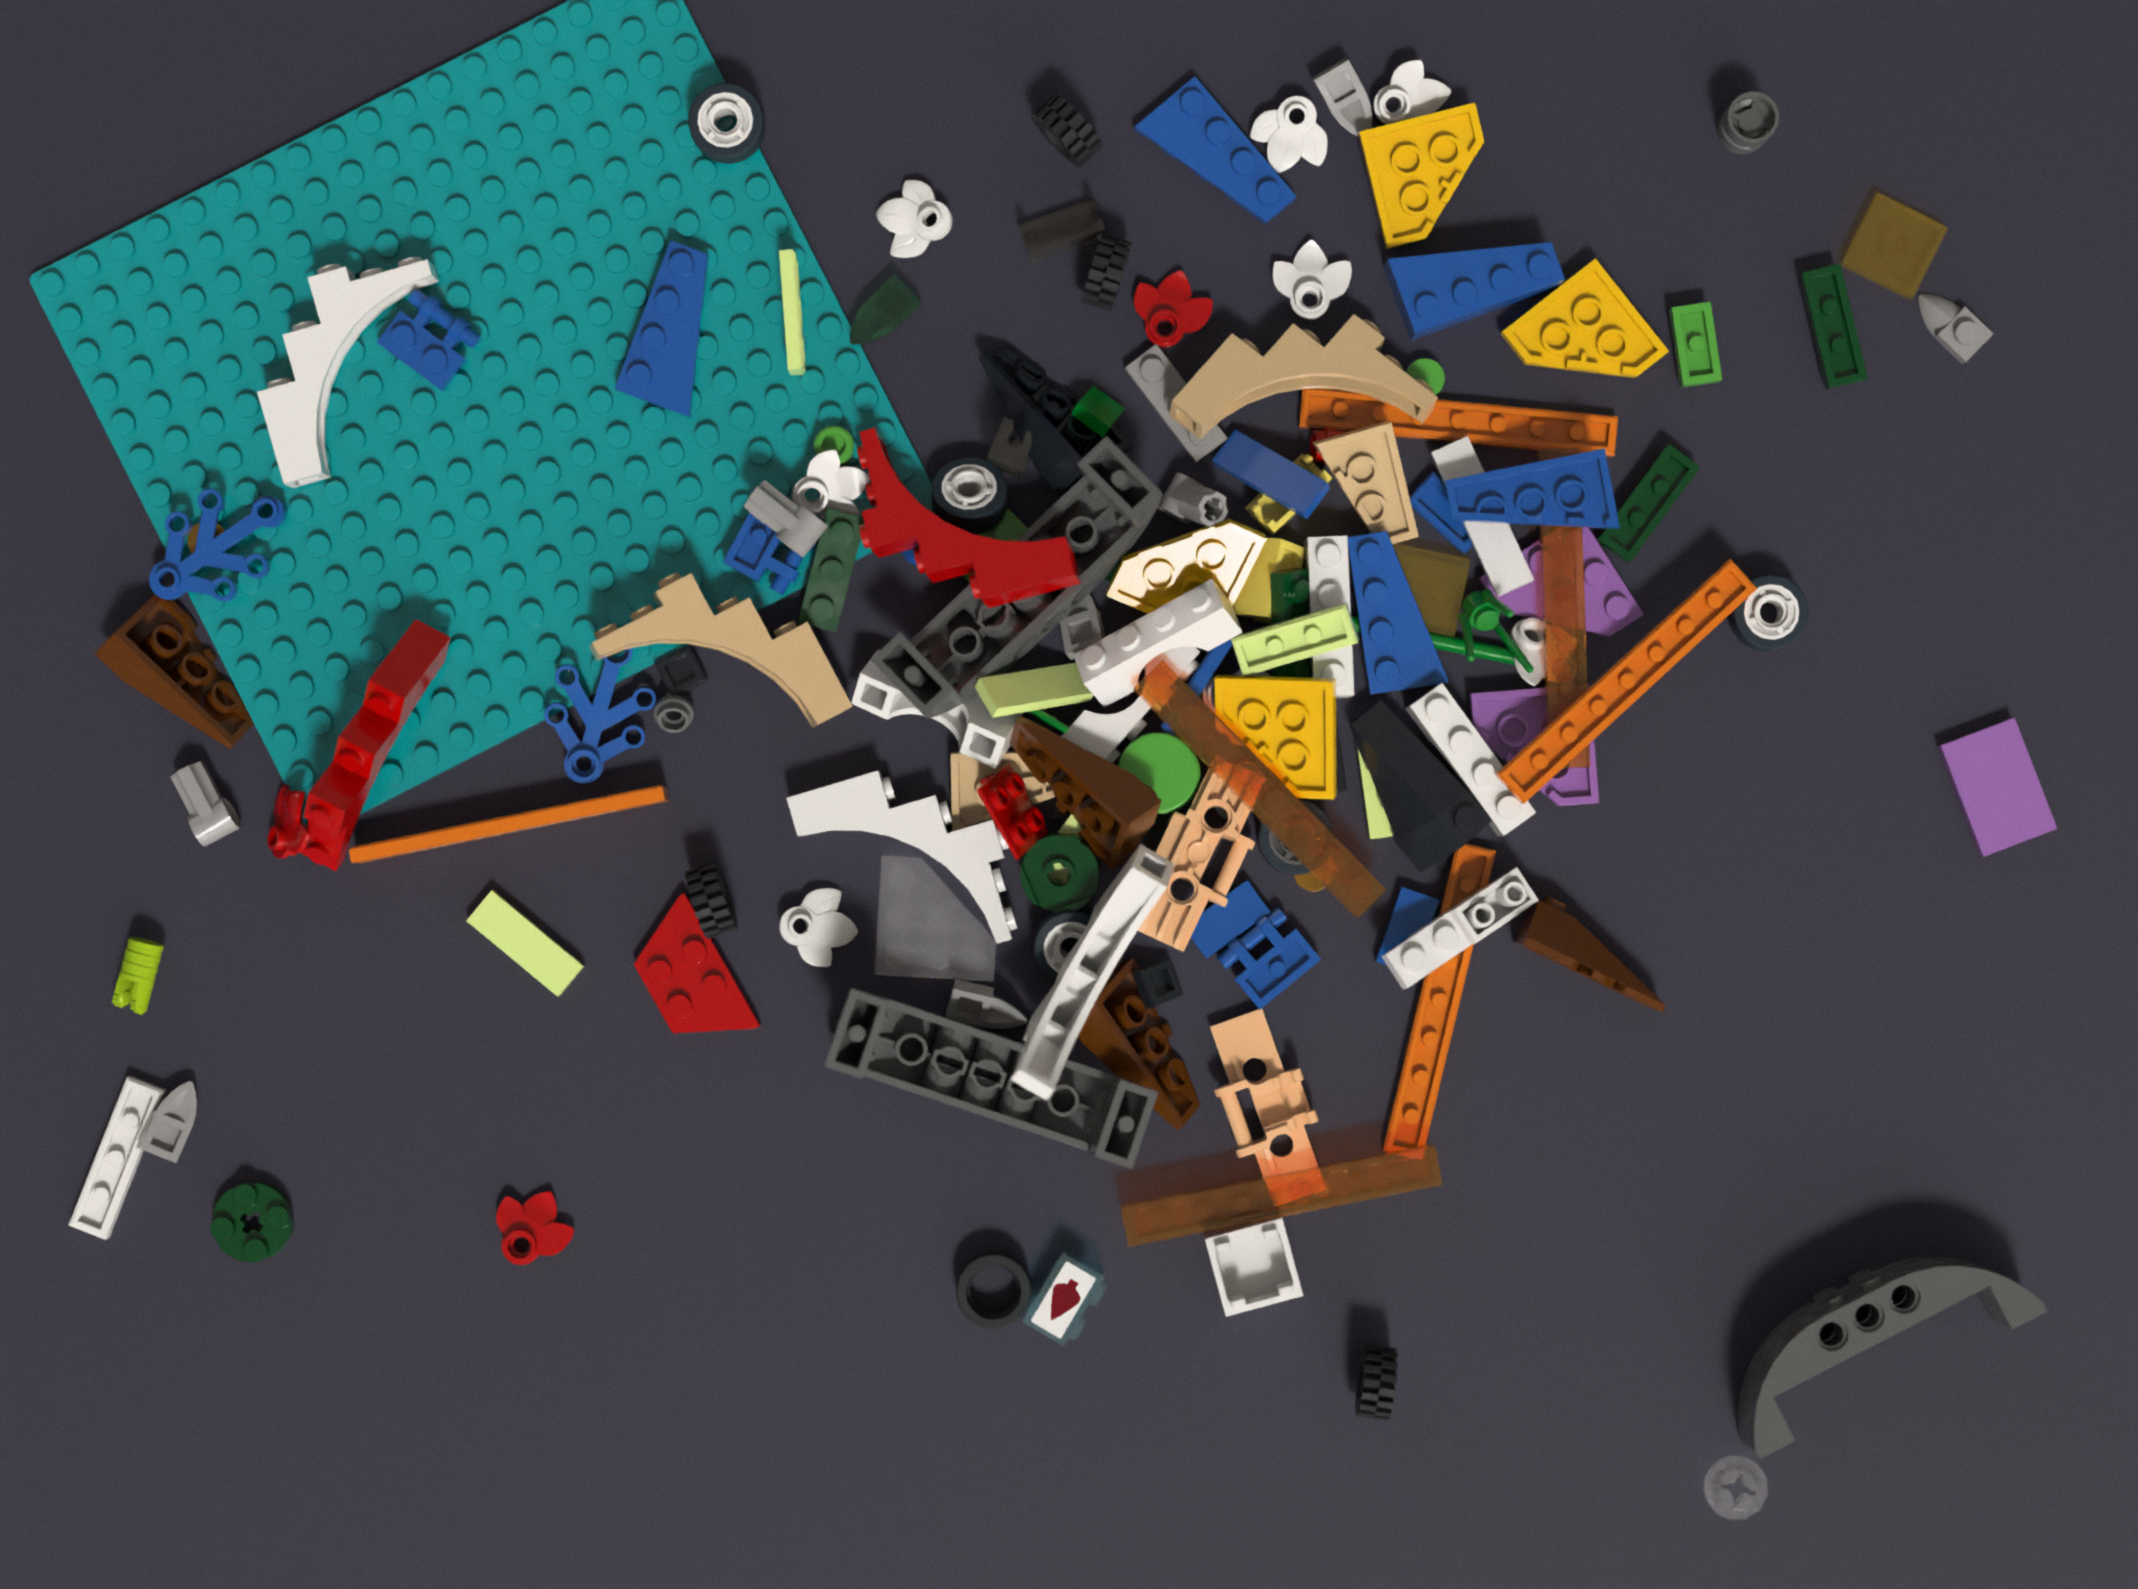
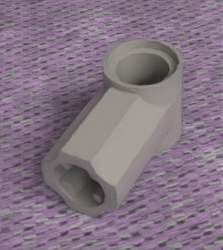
(1192, 501)
(792, 523)
(209, 812)

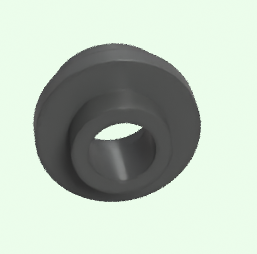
(673, 721)

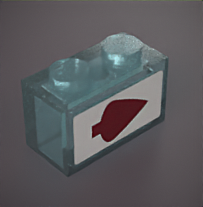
(1064, 1298)

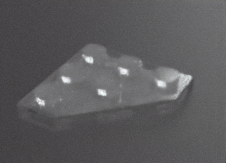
(927, 928)

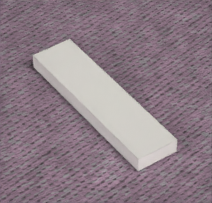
(1492, 541)
(116, 1159)

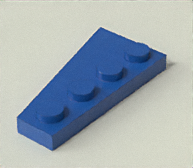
(1206, 140)
(666, 343)
(1546, 493)
(1391, 626)

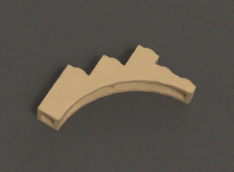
(1297, 362)
(685, 618)

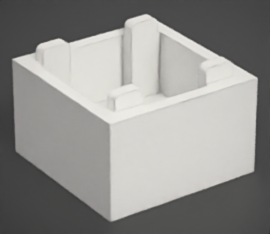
(1252, 1265)

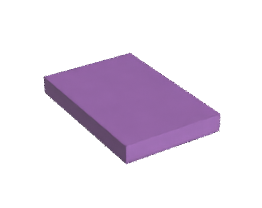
(1997, 787)

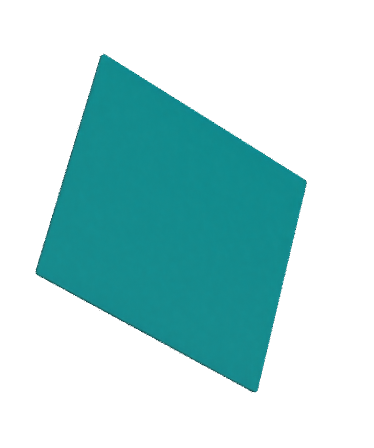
(529, 486)

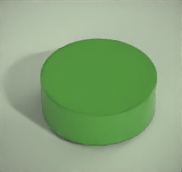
(1428, 371)
(835, 439)

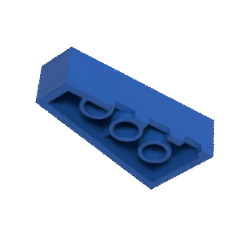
(1462, 285)

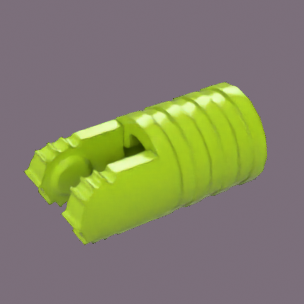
(137, 974)

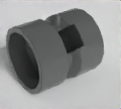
(1748, 122)

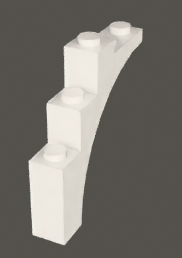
(345, 308)
(865, 806)
(1087, 969)

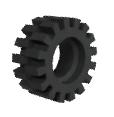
(1067, 130)
(1106, 272)
(711, 899)
(1376, 1382)

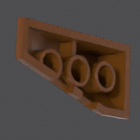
(168, 664)
(1101, 796)
(1568, 943)
(1137, 1045)

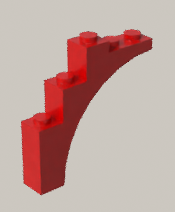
(1002, 568)
(367, 739)

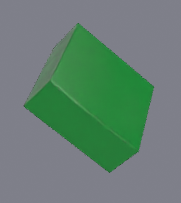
(1097, 411)

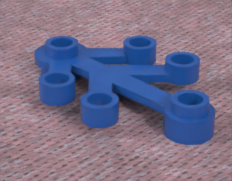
(210, 550)
(596, 719)

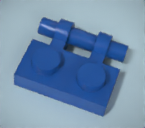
(422, 350)
(754, 552)
(1275, 968)

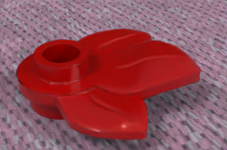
(1171, 304)
(288, 833)
(534, 1222)

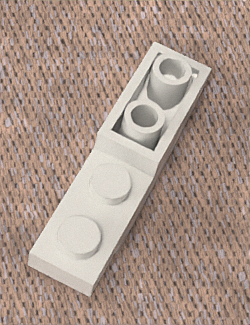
(1459, 928)

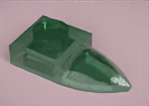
(884, 312)

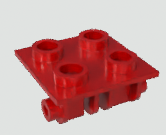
(1012, 810)

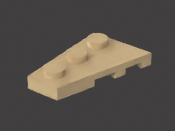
(1372, 478)
(965, 776)

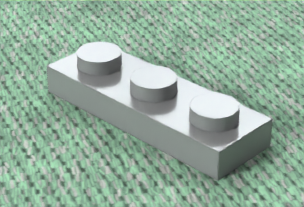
(1160, 385)

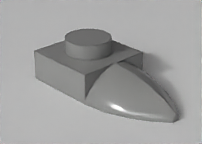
(1345, 96)
(1952, 326)
(1081, 627)
(978, 1007)
(170, 1123)

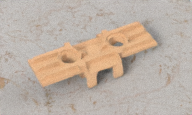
(1189, 846)
(1276, 1096)

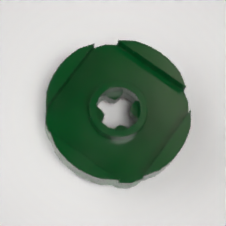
(1052, 894)
(230, 1229)

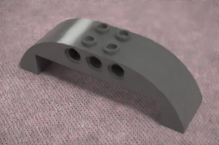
(969, 641)
(975, 1072)
(1798, 1352)

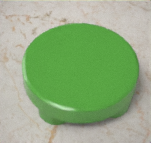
(1164, 765)

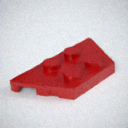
(692, 977)

